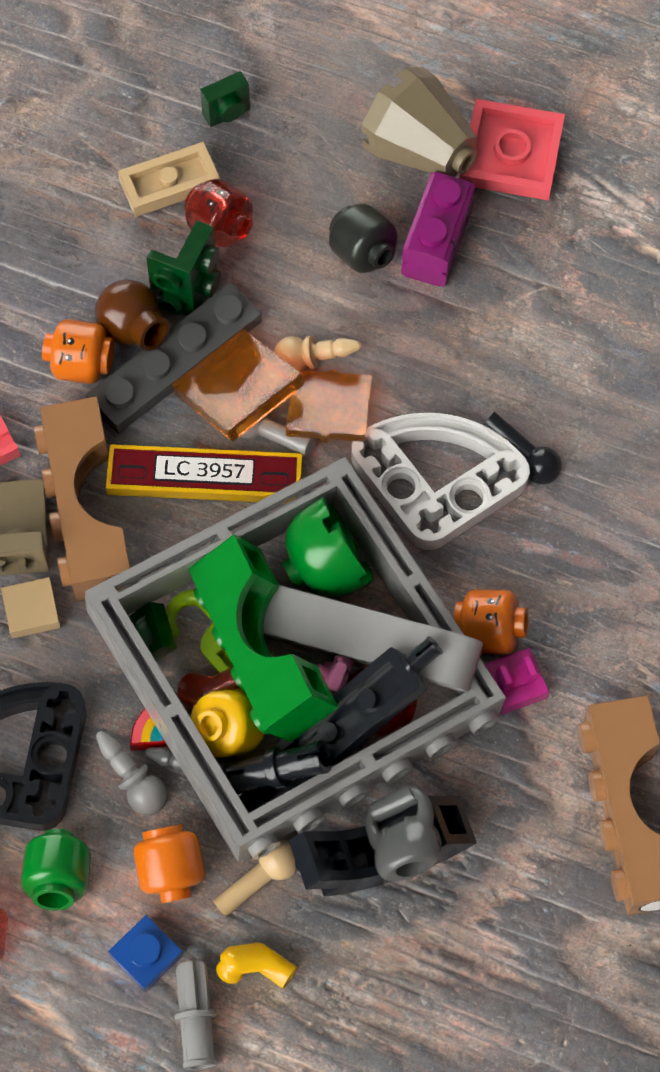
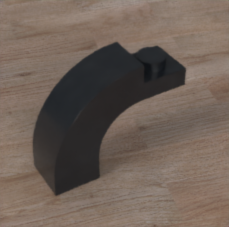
(345, 859)

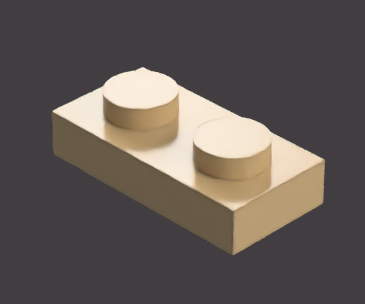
(166, 178)

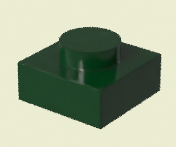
(225, 99)
(154, 628)

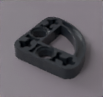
(22, 789)

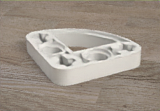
(424, 501)

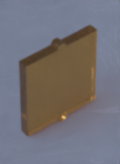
(330, 406)

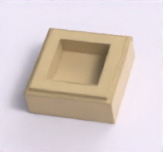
(30, 607)

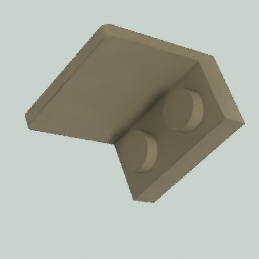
(23, 527)

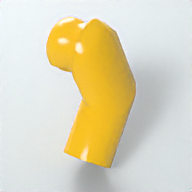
(252, 958)

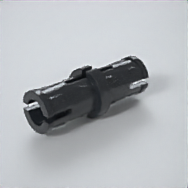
(279, 767)

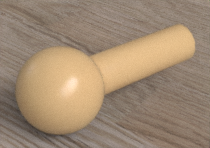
(275, 865)

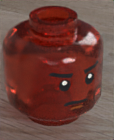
(223, 208)

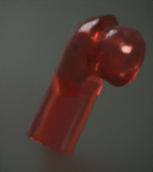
(197, 685)

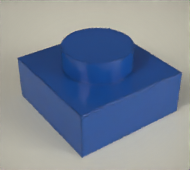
(145, 953)

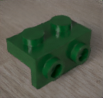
(186, 280)

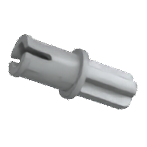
(195, 1016)

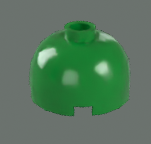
(324, 553)

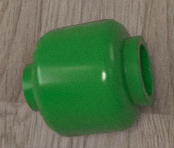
(55, 869)

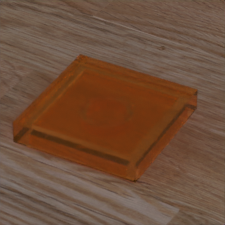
(238, 384)

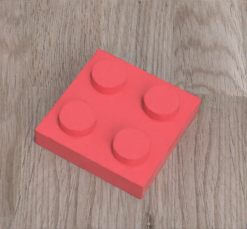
(514, 149)

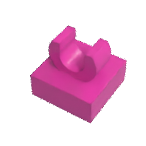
(518, 680)

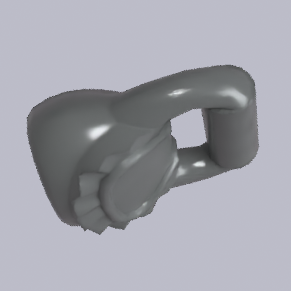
(408, 845)

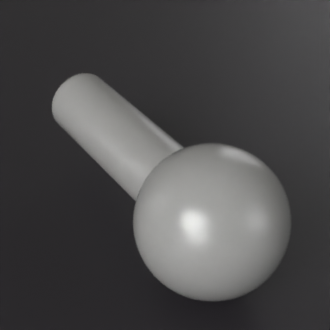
(277, 433)

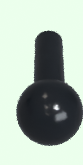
(543, 461)

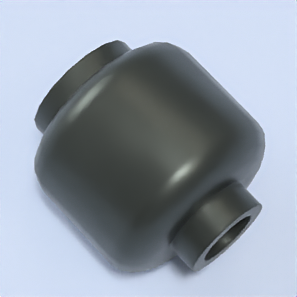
(362, 238)

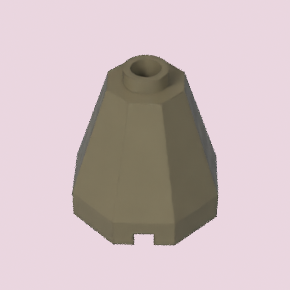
(419, 126)

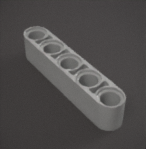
(366, 634)

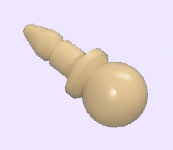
(309, 352)

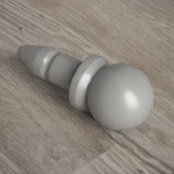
(145, 792)

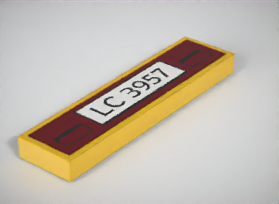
(199, 473)

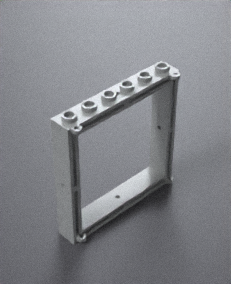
(348, 782)

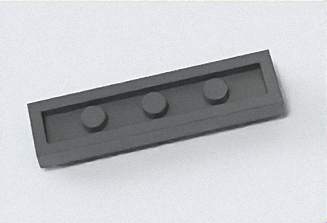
(150, 374)

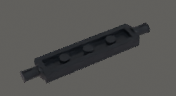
(363, 709)

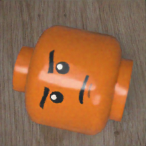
(79, 351)
(493, 619)

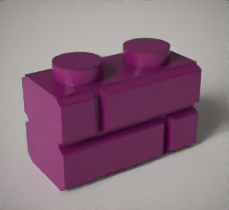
(437, 229)

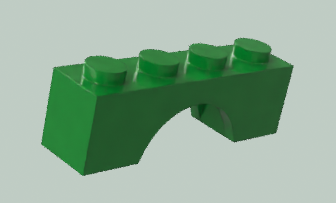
(235, 591)

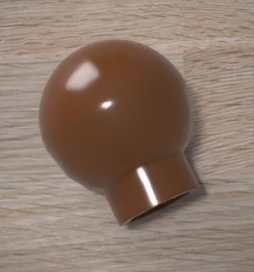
(131, 315)

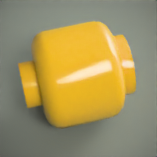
(226, 723)

